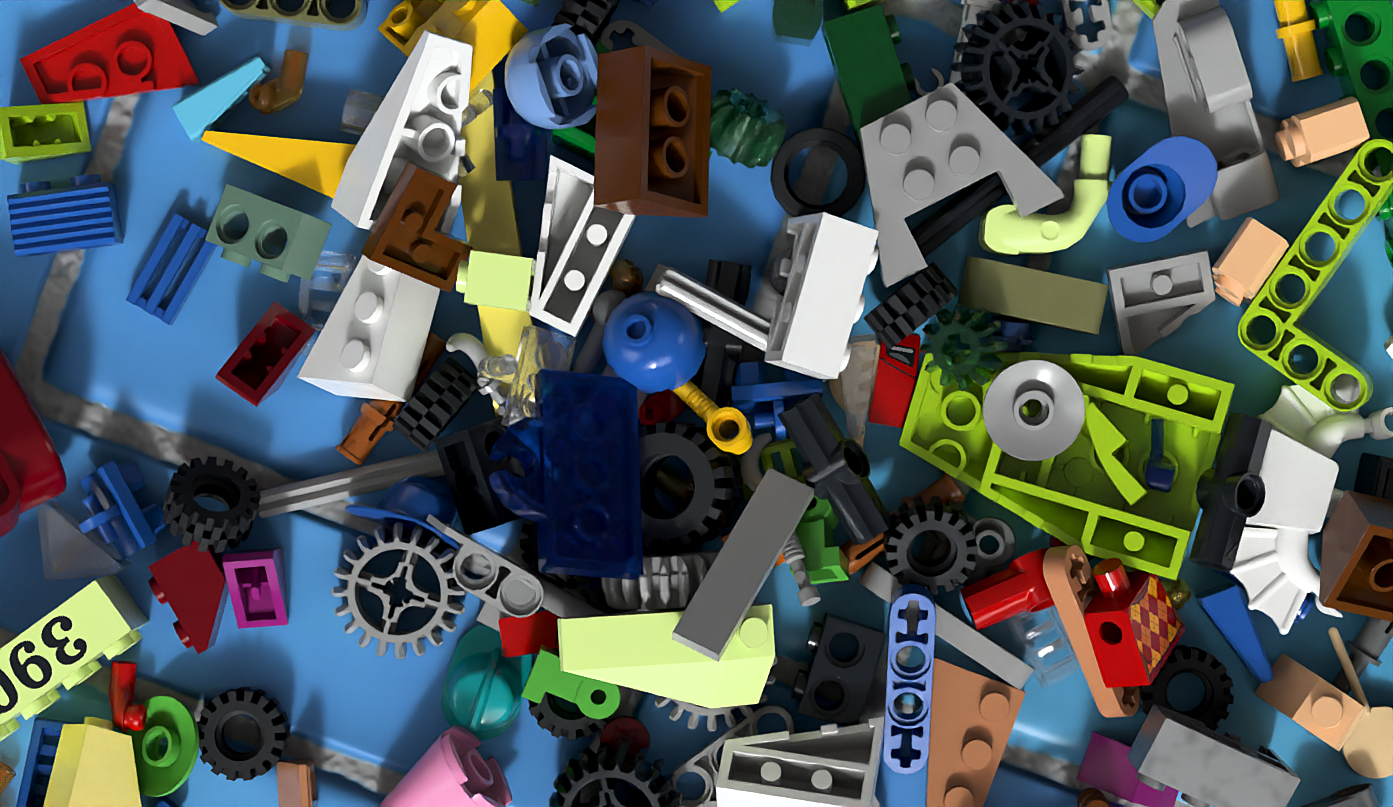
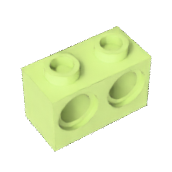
(497, 280)

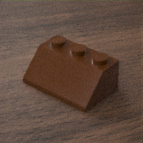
(652, 133)
(1359, 557)

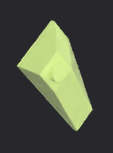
(641, 655)

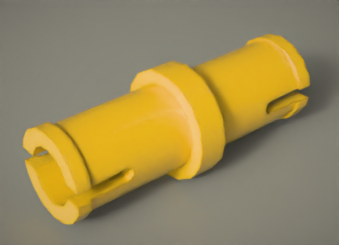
(1298, 38)

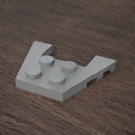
(930, 154)

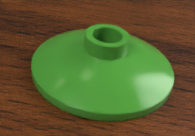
(165, 746)

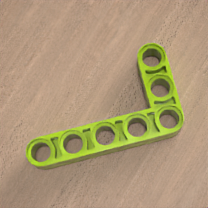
(1316, 275)

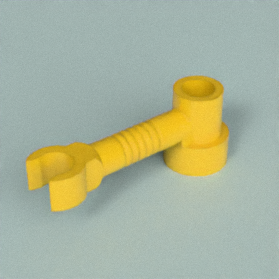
(719, 421)

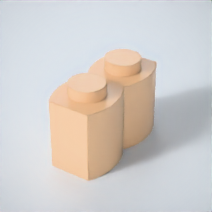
(1322, 132)
(1248, 262)

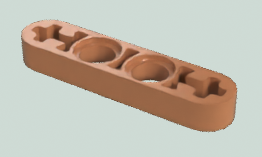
(1072, 589)

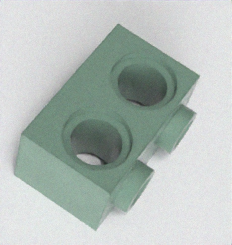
(259, 229)

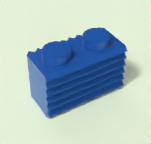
(64, 218)

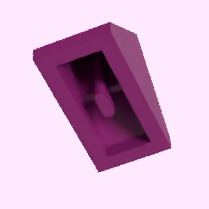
(257, 586)
(1110, 770)

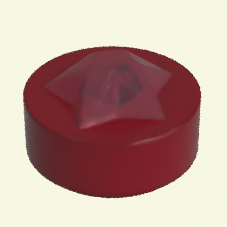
(626, 729)

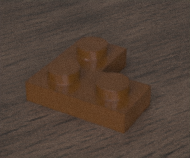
(407, 233)

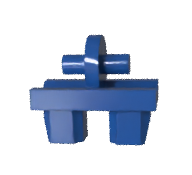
(766, 400)
(116, 510)

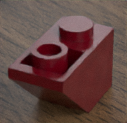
(195, 590)

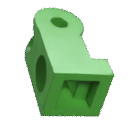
(816, 538)
(593, 697)

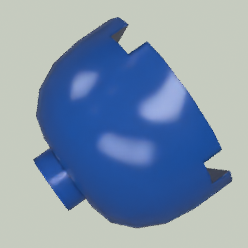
(653, 342)

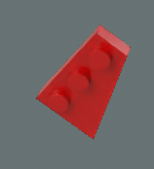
(111, 58)

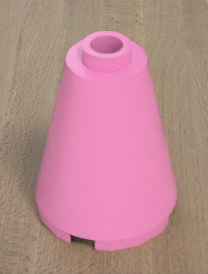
(452, 776)

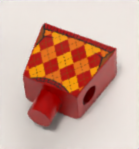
(1130, 625)

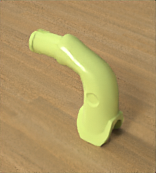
(1008, 234)

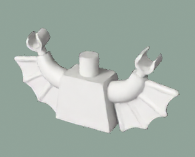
(1298, 496)

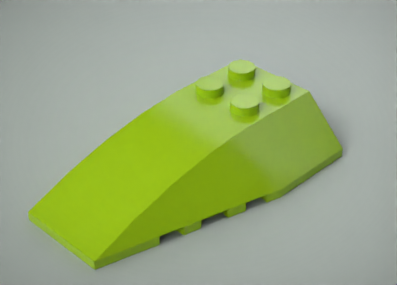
(1072, 491)

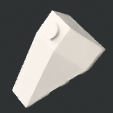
(413, 124)

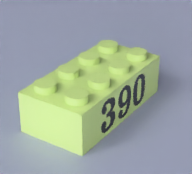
(65, 649)

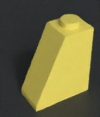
(93, 768)

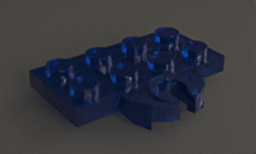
(578, 474)

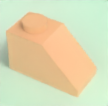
(1311, 702)

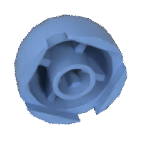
(553, 77)

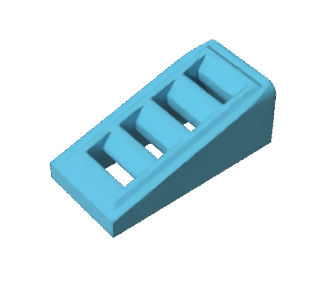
(215, 101)

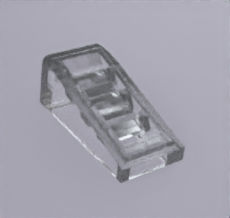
(327, 262)
(857, 382)
(1034, 657)

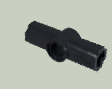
(722, 347)
(836, 469)
(1230, 492)

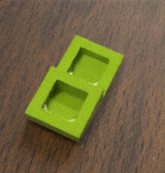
(1108, 442)

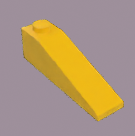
(307, 162)

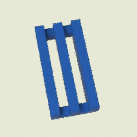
(152, 305)

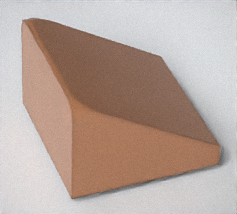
(296, 783)

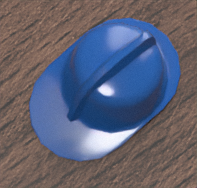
(1161, 188)
(411, 503)

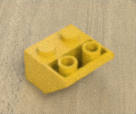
(481, 23)

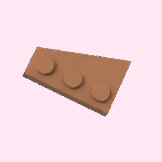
(967, 734)

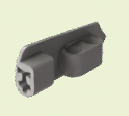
(1211, 102)
(503, 572)

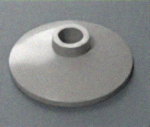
(1051, 428)

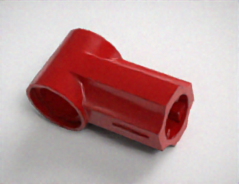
(1009, 592)

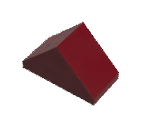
(266, 355)

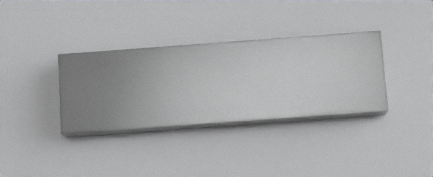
(743, 564)

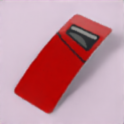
(895, 382)
(528, 633)

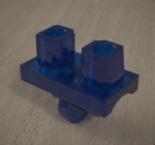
(518, 144)

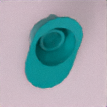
(483, 684)

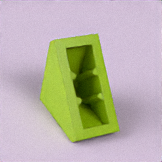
(43, 132)

